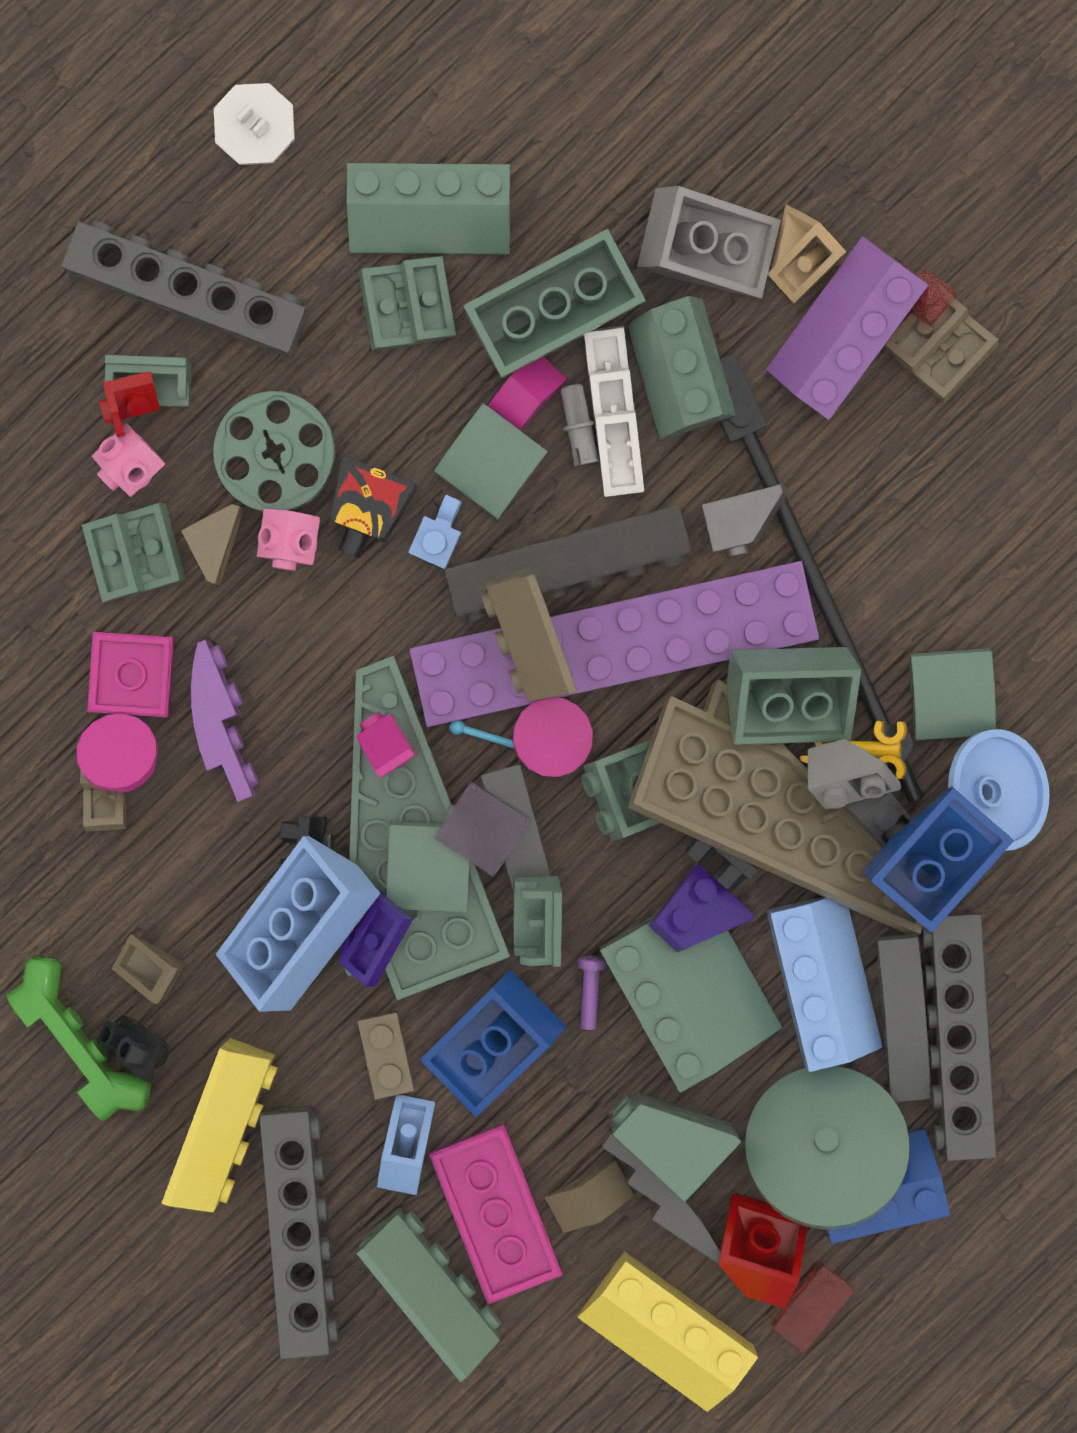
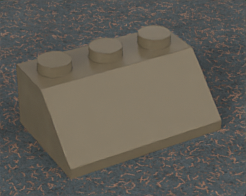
(528, 635)

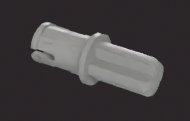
(579, 425)

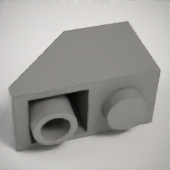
(846, 774)

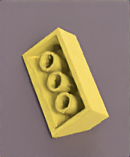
(220, 1126)
(668, 1333)

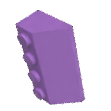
(846, 327)

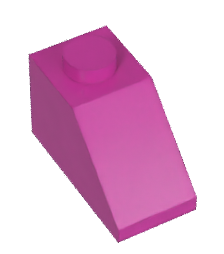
(385, 743)

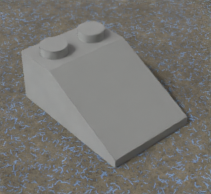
(708, 242)

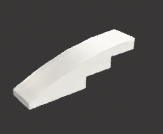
(614, 411)

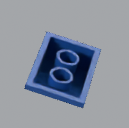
(938, 858)
(493, 1043)

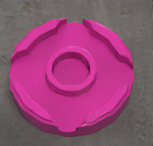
(552, 737)
(117, 753)

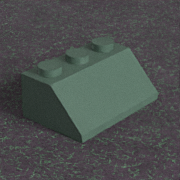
(680, 367)
(792, 695)

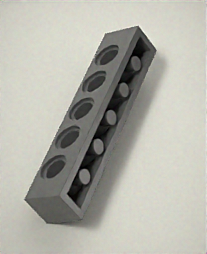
(93, 241)
(977, 1135)
(296, 1334)

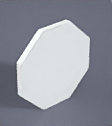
(254, 124)

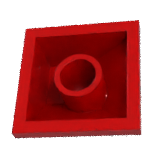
(762, 1251)

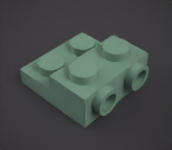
(612, 784)

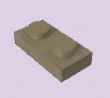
(386, 1055)

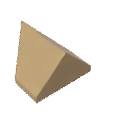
(803, 254)

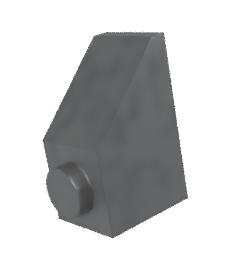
(742, 519)

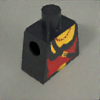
(368, 504)

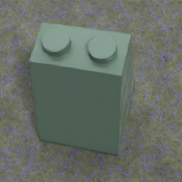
(673, 1140)

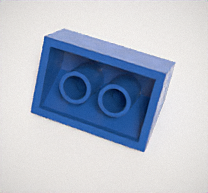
(917, 1200)

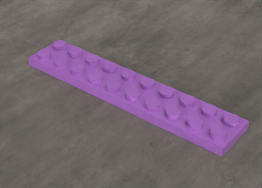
(625, 641)

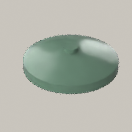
(827, 1147)

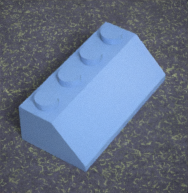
(296, 925)
(824, 982)

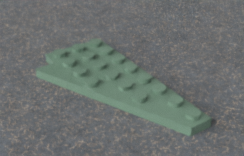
(437, 942)

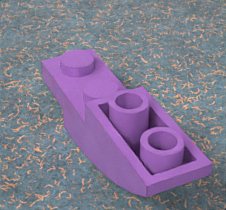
(212, 706)

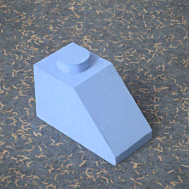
(405, 1144)

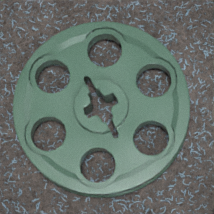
(282, 434)

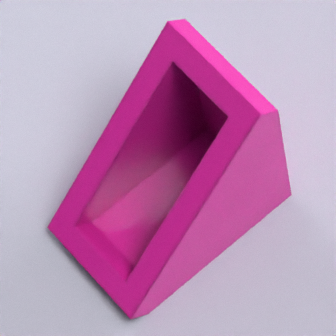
(527, 392)

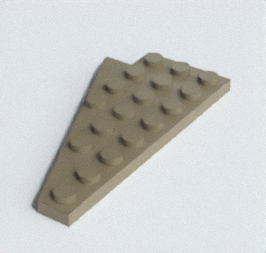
(757, 808)

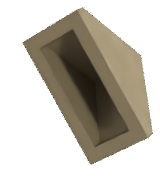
(213, 541)
(148, 968)
(590, 1197)

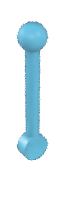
(458, 727)

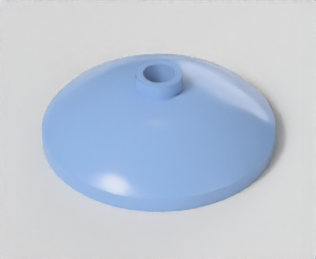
(1004, 782)

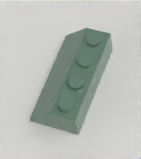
(428, 209)
(553, 303)
(430, 1291)

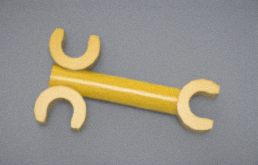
(886, 749)

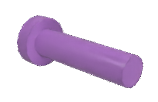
(592, 966)

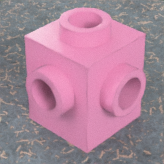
(127, 461)
(288, 538)

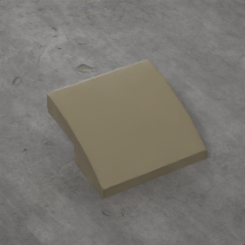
(942, 354)

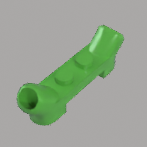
(38, 999)

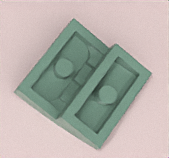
(407, 303)
(490, 461)
(133, 552)
(952, 693)
(424, 870)

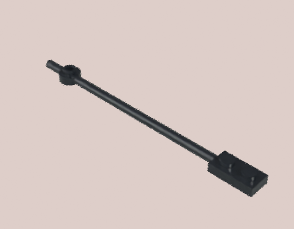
(744, 427)

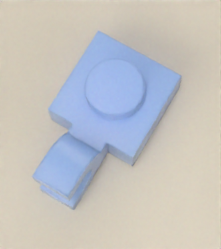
(436, 538)

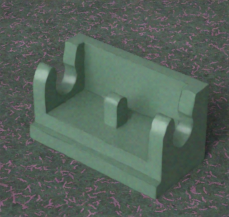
(169, 374)
(537, 920)

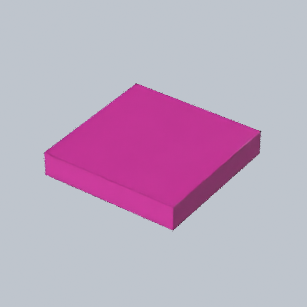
(131, 674)

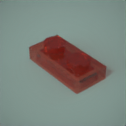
(812, 1307)

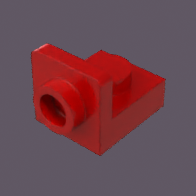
(128, 398)

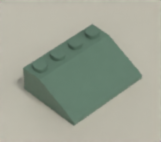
(692, 1003)

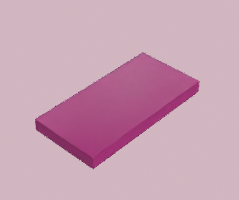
(495, 1213)

